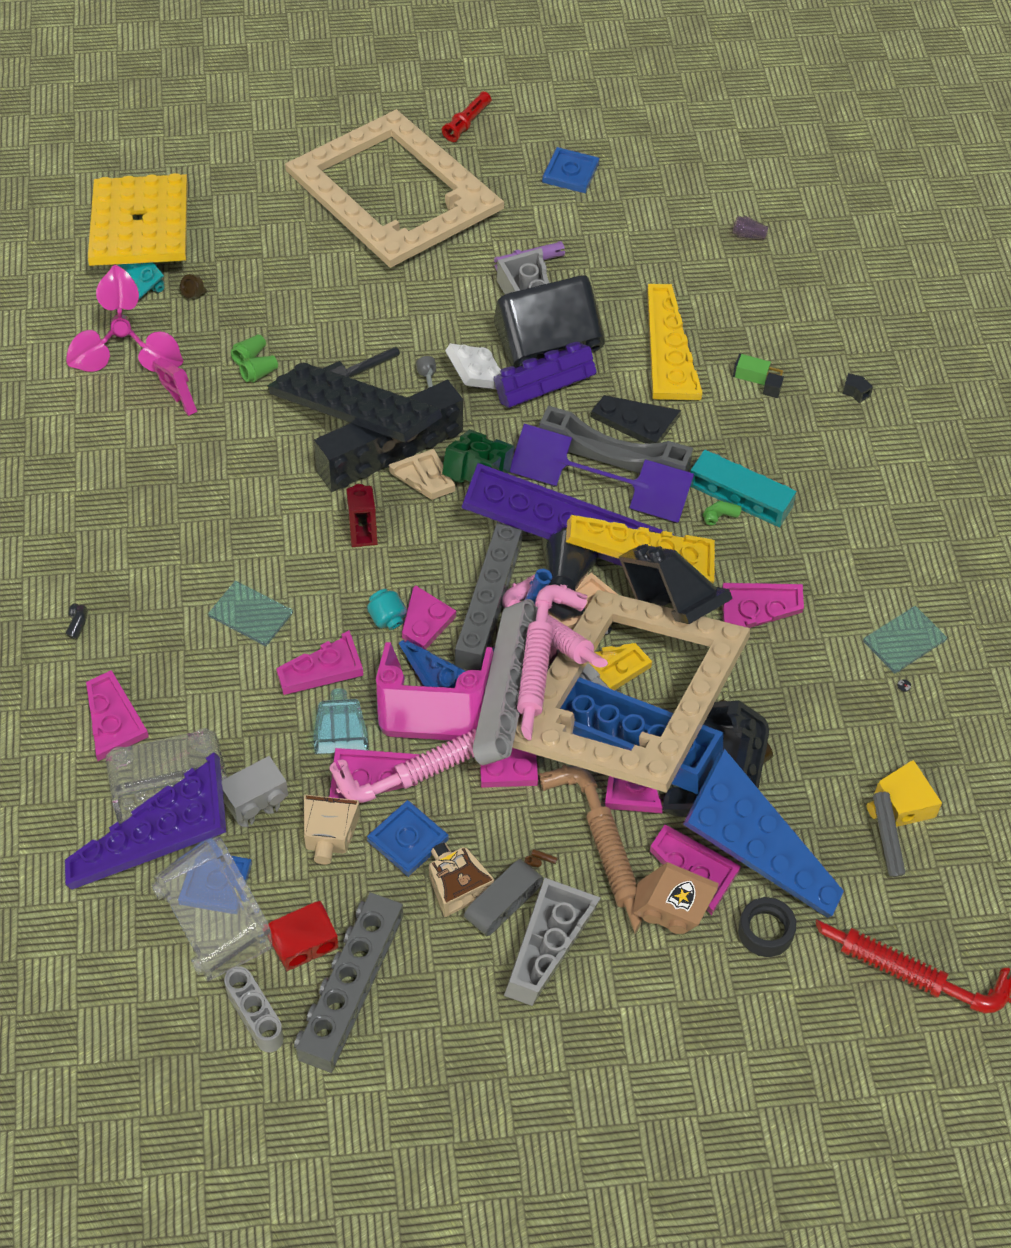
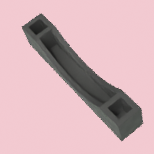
(606, 449)

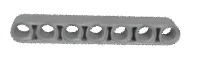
(499, 707)

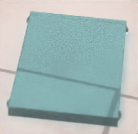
(250, 613)
(904, 639)

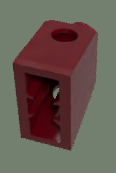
(361, 504)

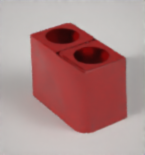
(303, 935)

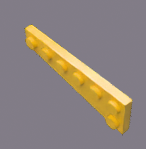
(670, 357)
(617, 539)

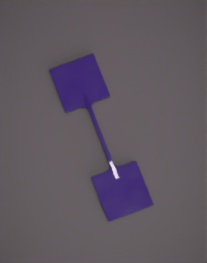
(657, 492)

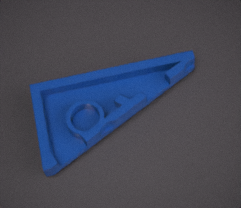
(431, 668)

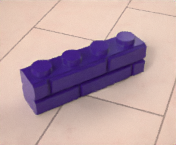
(544, 375)

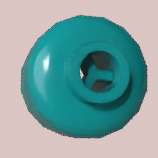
(386, 609)

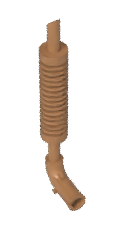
(605, 836)

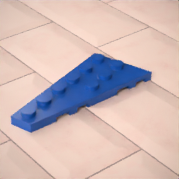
(746, 826)

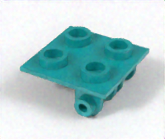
(145, 276)

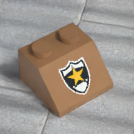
(673, 898)

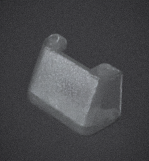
(147, 768)
(214, 908)

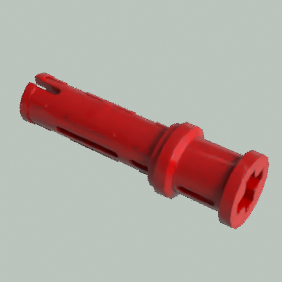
(462, 120)

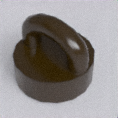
(192, 286)

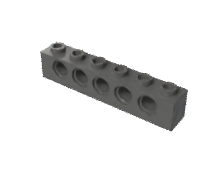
(487, 597)
(325, 1051)

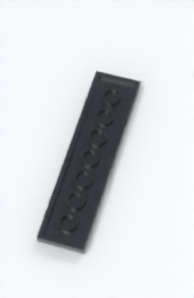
(355, 401)

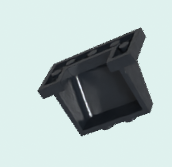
(666, 577)

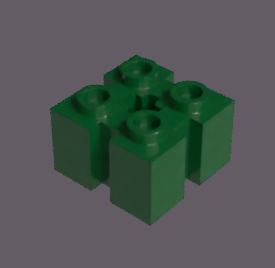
(475, 448)

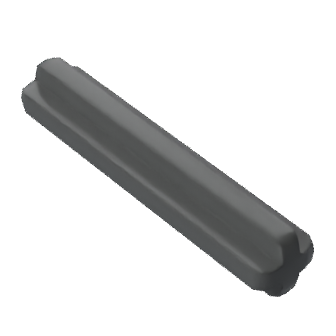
(889, 834)

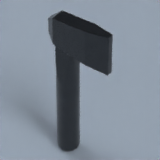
(339, 368)

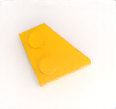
(623, 664)

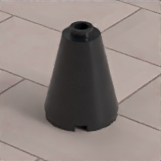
(567, 561)

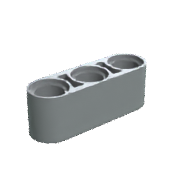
(250, 996)

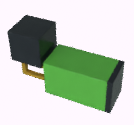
(757, 371)

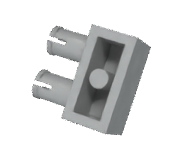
(254, 790)

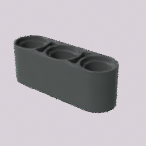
(503, 897)

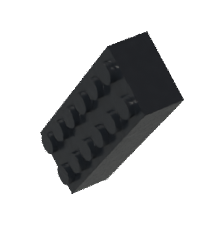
(358, 452)

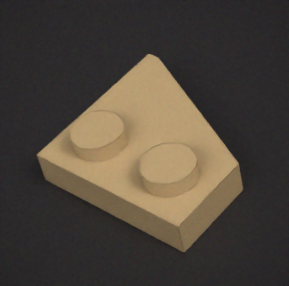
(424, 474)

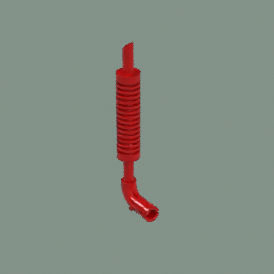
(917, 972)

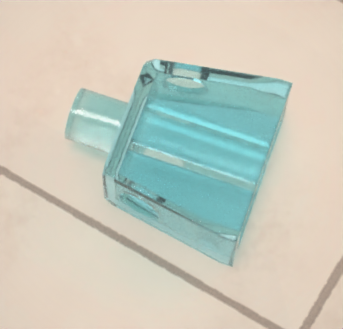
(339, 724)

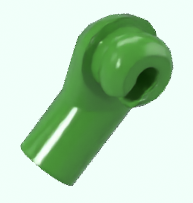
(718, 509)

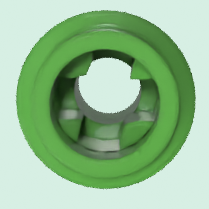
(247, 348)
(256, 368)

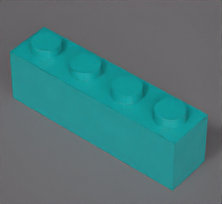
(742, 487)

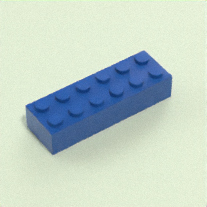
(620, 719)

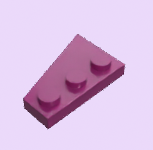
(112, 715)
(690, 855)

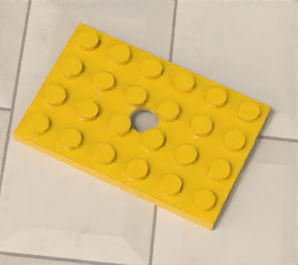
(155, 238)

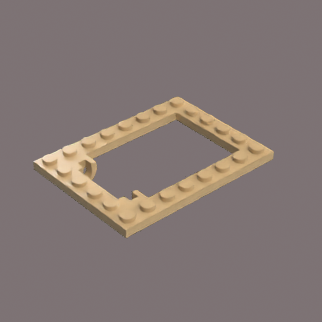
(466, 204)
(657, 758)

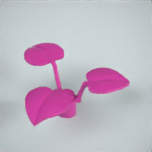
(119, 292)

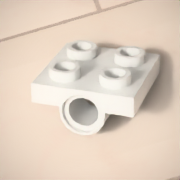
(474, 365)

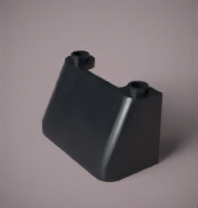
(548, 319)
(744, 740)

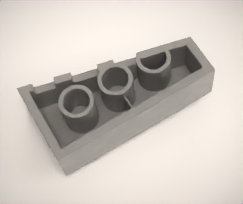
(522, 271)
(551, 931)

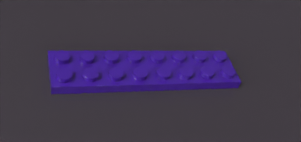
(533, 506)

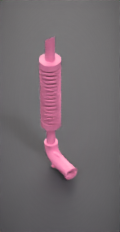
(563, 637)
(538, 651)
(406, 773)

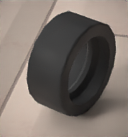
(767, 906)

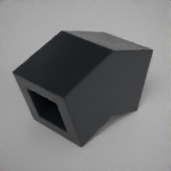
(857, 387)

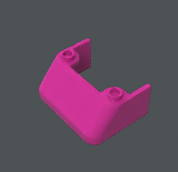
(428, 711)

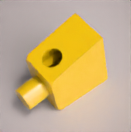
(910, 795)

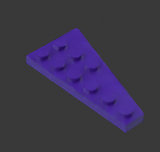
(159, 826)

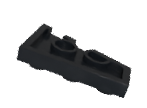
(636, 419)

